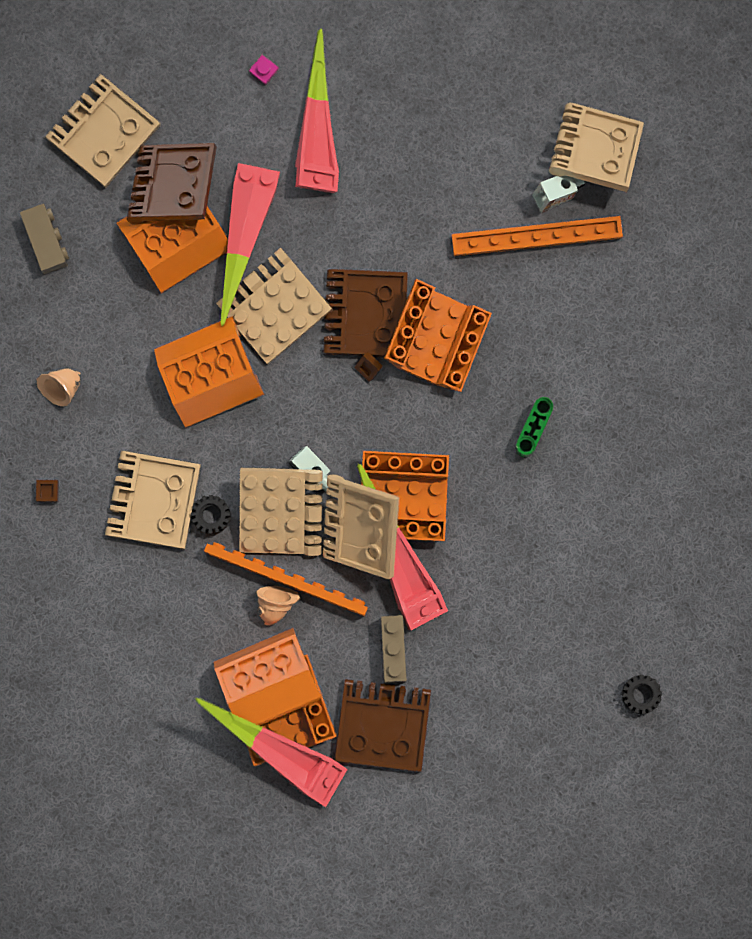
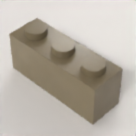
(45, 238)
(393, 649)

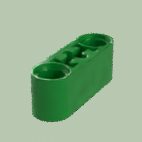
(530, 421)

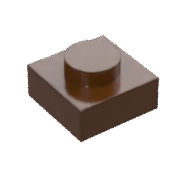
(368, 367)
(47, 490)

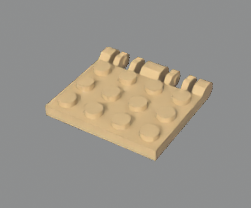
(105, 133)
(599, 147)
(278, 308)
(156, 502)
(276, 511)
(363, 527)

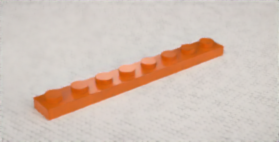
(537, 236)
(277, 574)

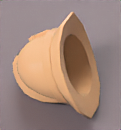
(59, 386)
(275, 602)

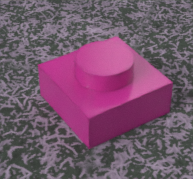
(263, 69)

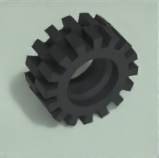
(201, 505)
(651, 685)

